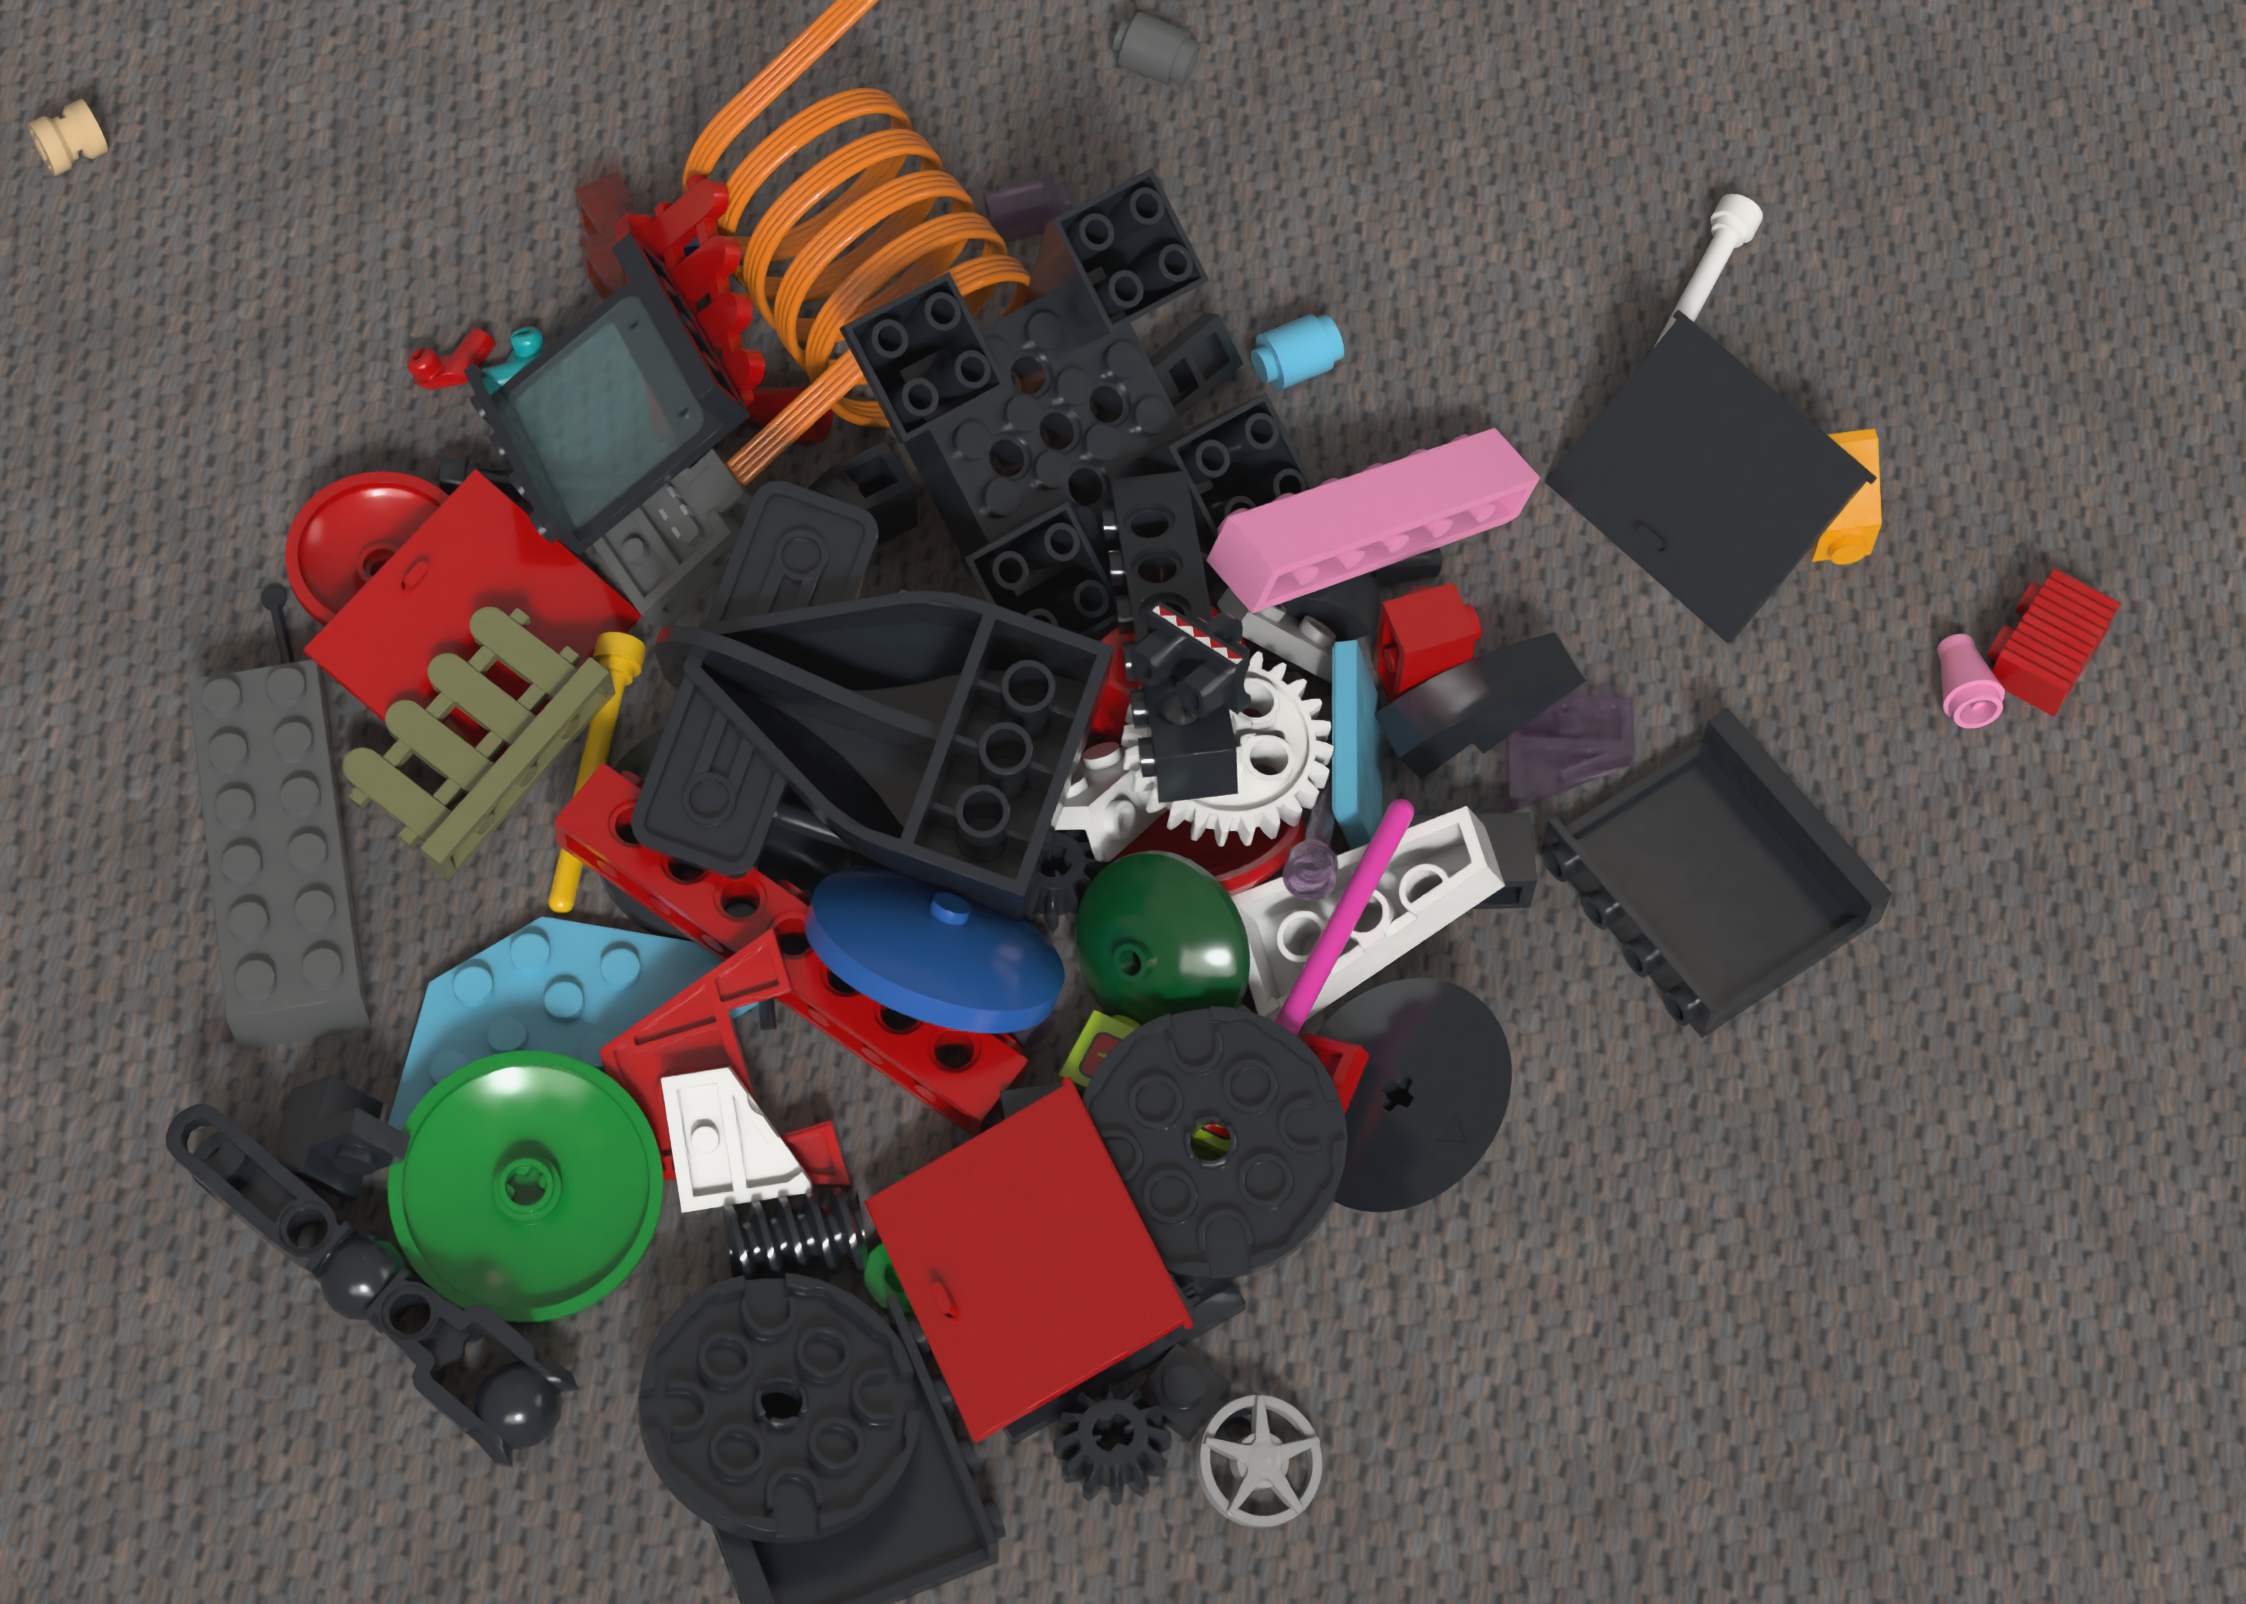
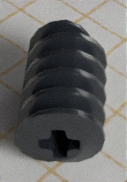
(795, 1236)

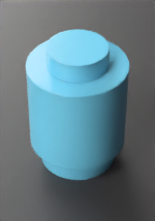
(1297, 351)

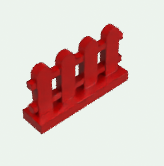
(703, 272)

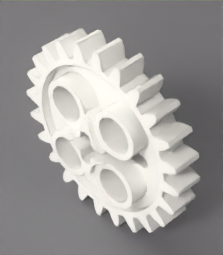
(1260, 798)

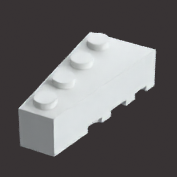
(1429, 882)

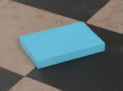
(1356, 746)

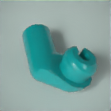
(527, 345)

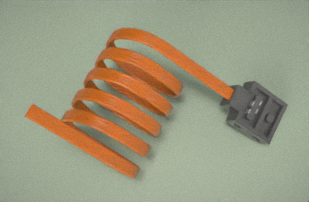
(687, 530)

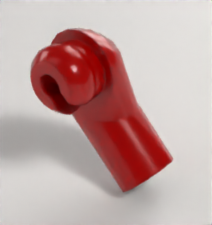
(448, 371)

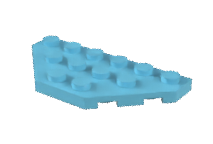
(545, 990)

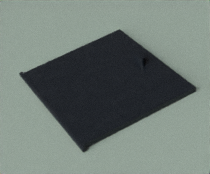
(1712, 472)

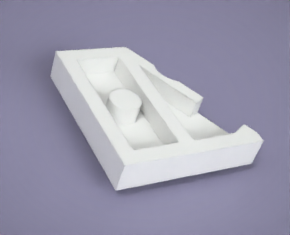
(725, 1143)

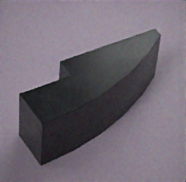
(1478, 702)

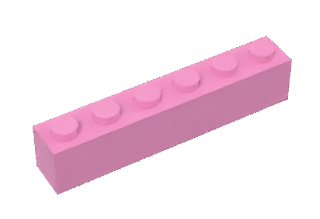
(1370, 519)

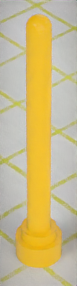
(624, 659)

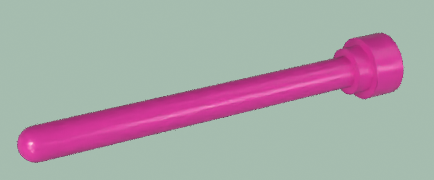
(1345, 915)

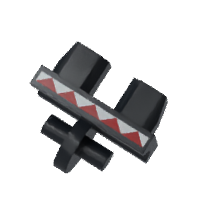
(1198, 652)

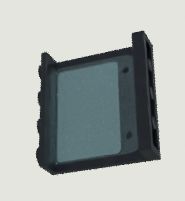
(610, 406)

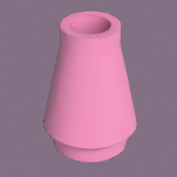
(1968, 685)

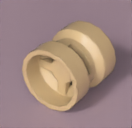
(63, 139)

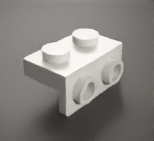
(1105, 803)

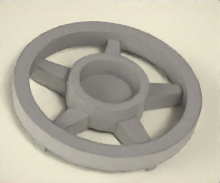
(1259, 1461)

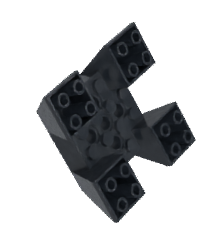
(1069, 344)

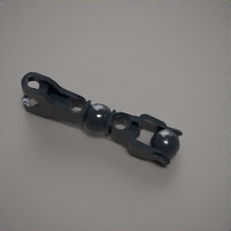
(370, 1282)

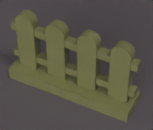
(489, 787)

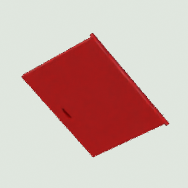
(461, 559)
(1030, 1257)

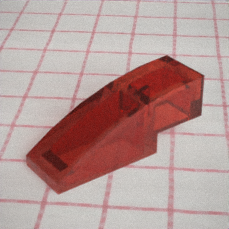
(599, 208)

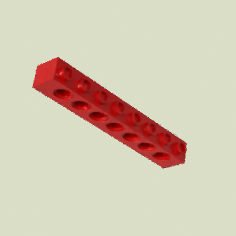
(964, 1095)

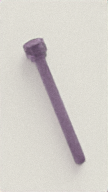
(1312, 865)

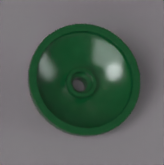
(1179, 927)

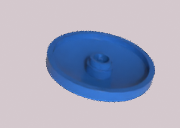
(933, 952)

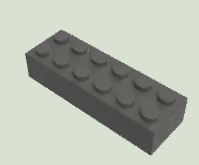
(277, 856)

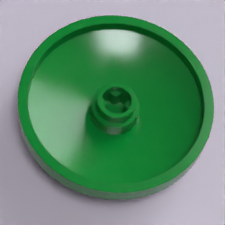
(527, 1186)

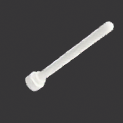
(1732, 225)

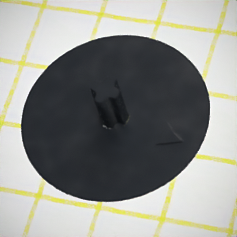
(1437, 1116)

